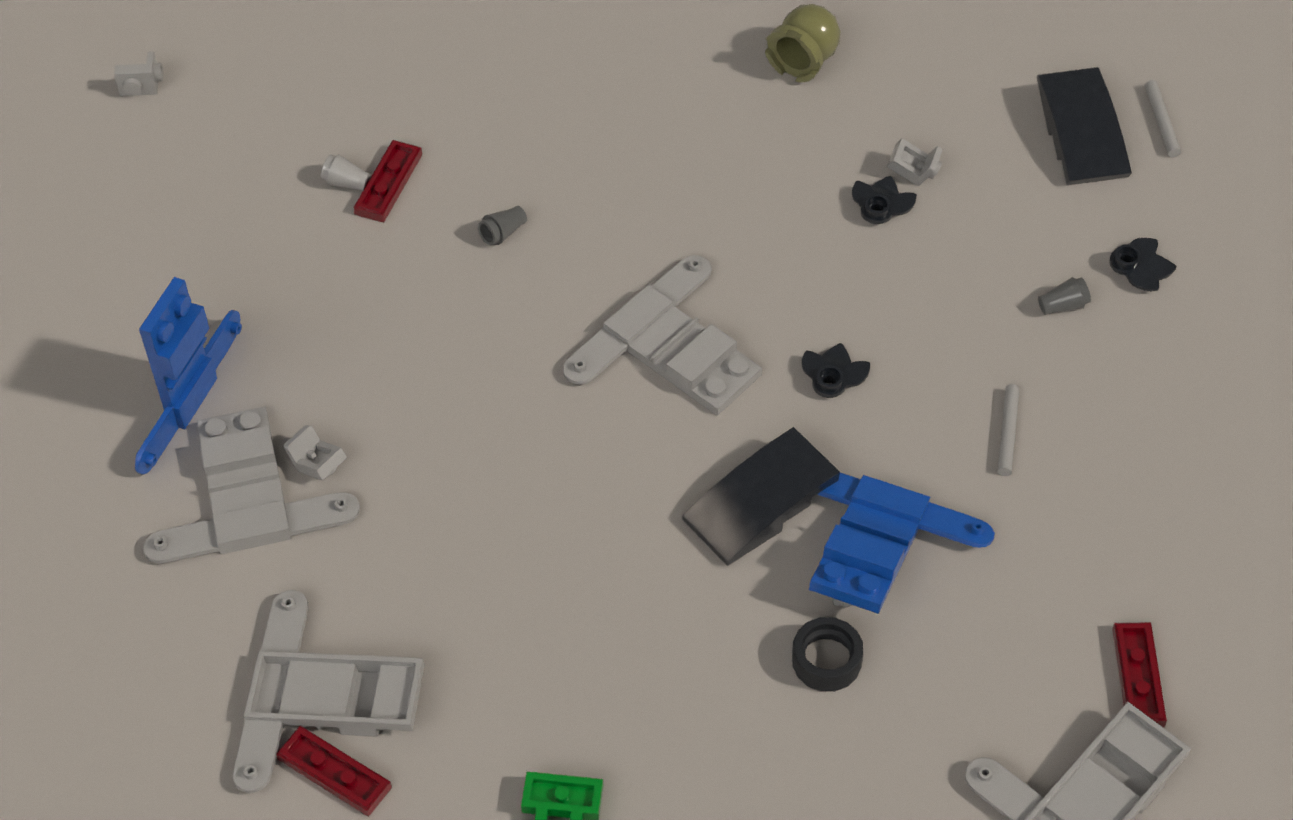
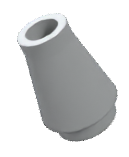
(343, 173)

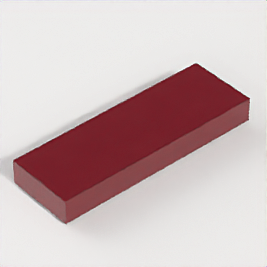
(387, 181)
(1139, 669)
(334, 771)

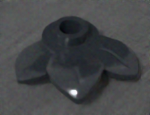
(882, 200)
(1141, 263)
(834, 368)

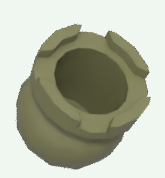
(803, 42)

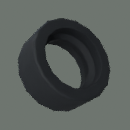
(835, 630)

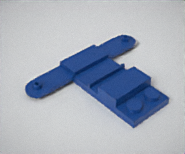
(180, 363)
(876, 536)

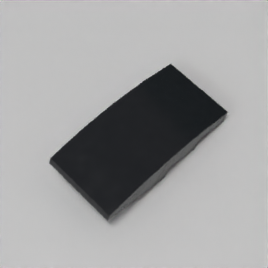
(1083, 126)
(760, 496)

